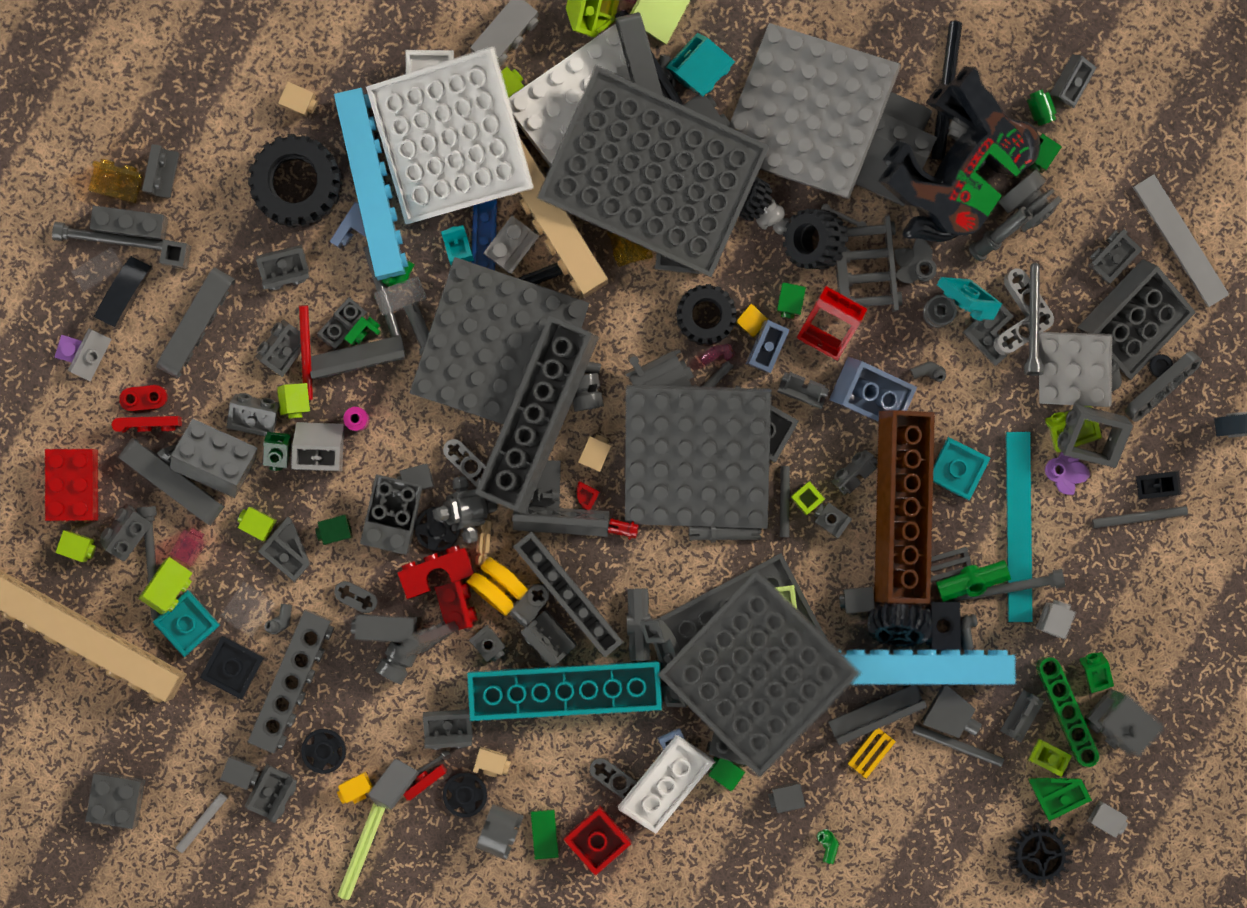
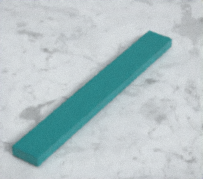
(1019, 523)

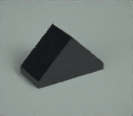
(1158, 485)

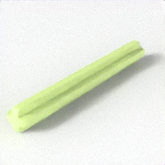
(361, 852)

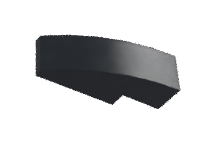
(123, 292)

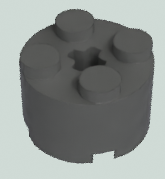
(499, 831)

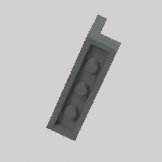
(357, 357)
(562, 521)
(877, 714)

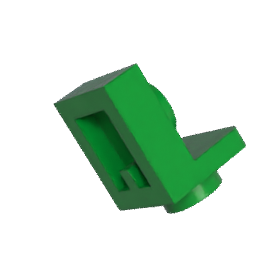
(358, 332)
(1097, 672)

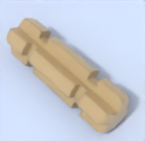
(483, 542)

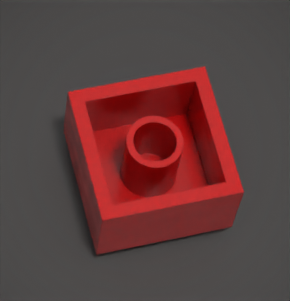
(597, 840)

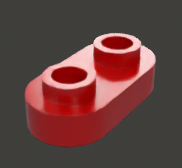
(143, 398)

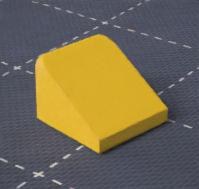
(751, 320)

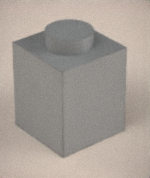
(1108, 819)

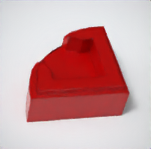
(586, 495)

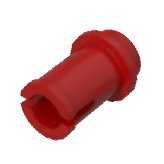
(625, 529)

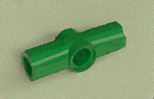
(973, 580)

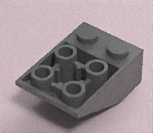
(391, 514)

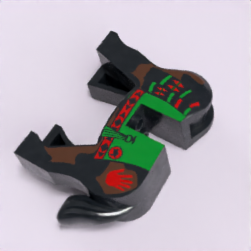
(957, 197)

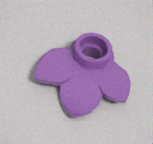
(1070, 473)

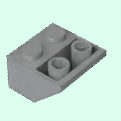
(318, 447)

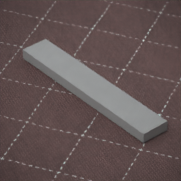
(1181, 241)

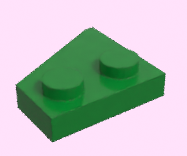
(1059, 795)

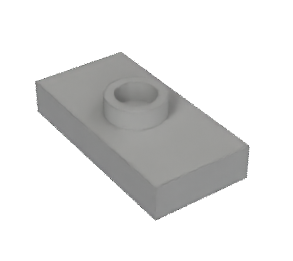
(89, 354)

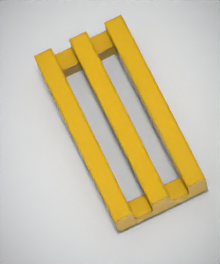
(884, 736)

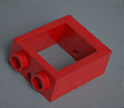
(840, 307)

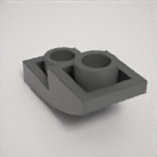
(341, 323)

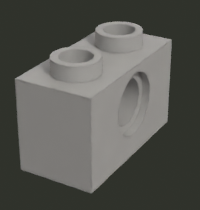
(1056, 619)

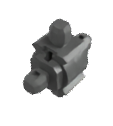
(464, 510)

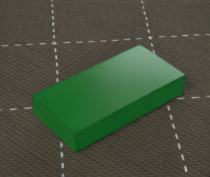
(544, 834)

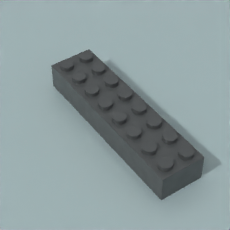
(537, 415)

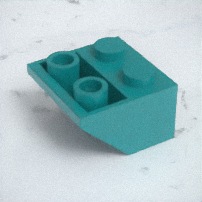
(700, 65)

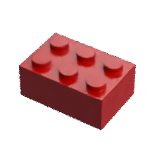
(71, 485)

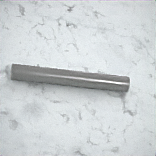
(201, 822)

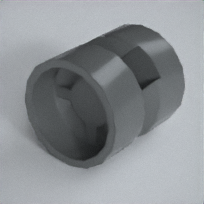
(939, 311)
(587, 395)
(394, 665)

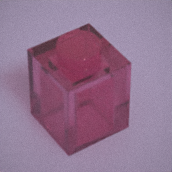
(189, 546)

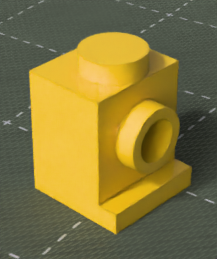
(355, 789)

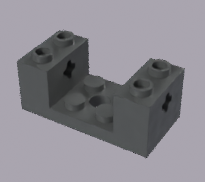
(1123, 723)

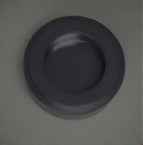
(1159, 364)

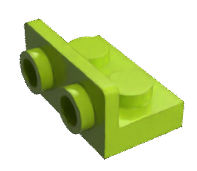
(1089, 431)

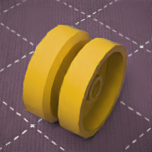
(499, 583)

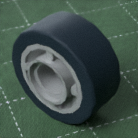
(1231, 425)

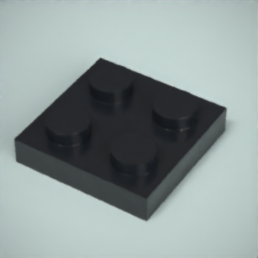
(232, 667)

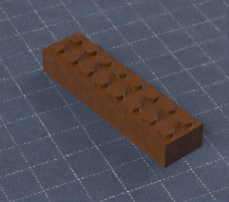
(904, 506)

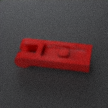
(145, 424)

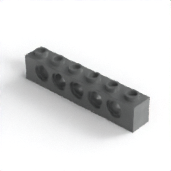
(568, 594)
(261, 735)

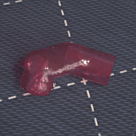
(716, 351)

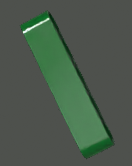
(1075, 720)

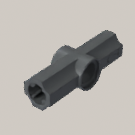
(637, 610)

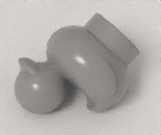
(773, 216)

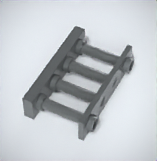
(846, 279)

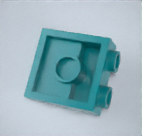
(970, 297)

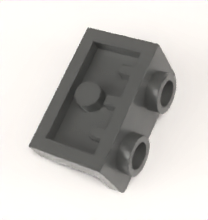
(160, 172)
(280, 348)
(252, 414)

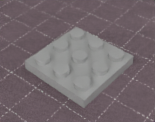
(1075, 369)

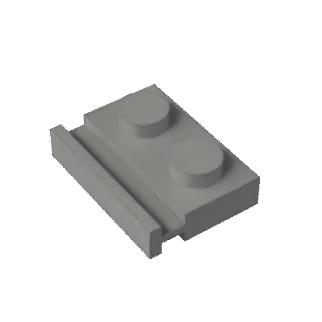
(511, 244)

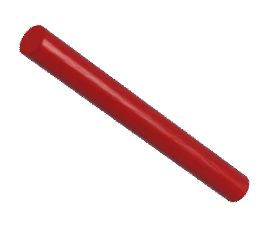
(305, 348)

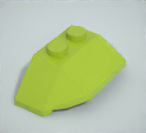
(591, 16)

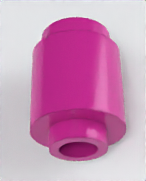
(361, 424)

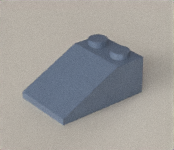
(870, 390)

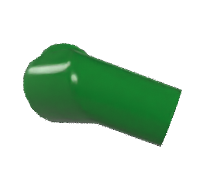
(398, 279)

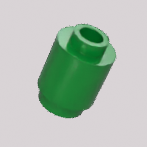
(1041, 107)

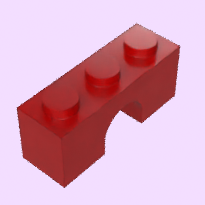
(415, 577)

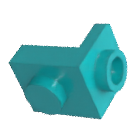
(457, 244)

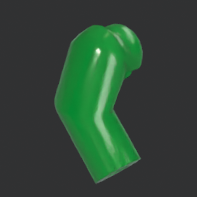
(830, 844)

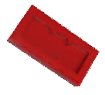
(424, 780)

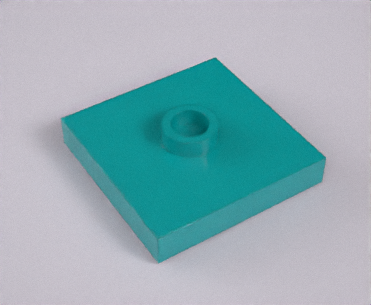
(959, 468)
(186, 624)

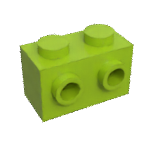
(165, 586)

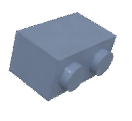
(767, 346)

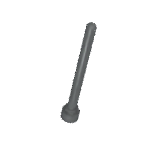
(62, 231)
(1034, 366)
(150, 513)
(1053, 579)

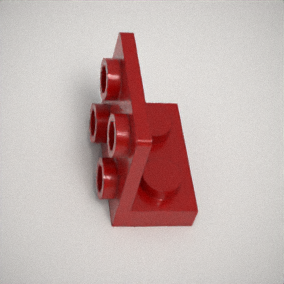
(455, 604)

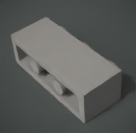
(507, 29)

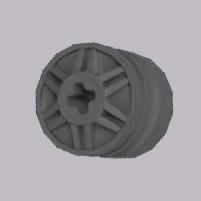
(1028, 195)

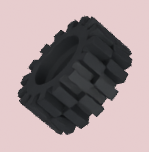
(756, 200)

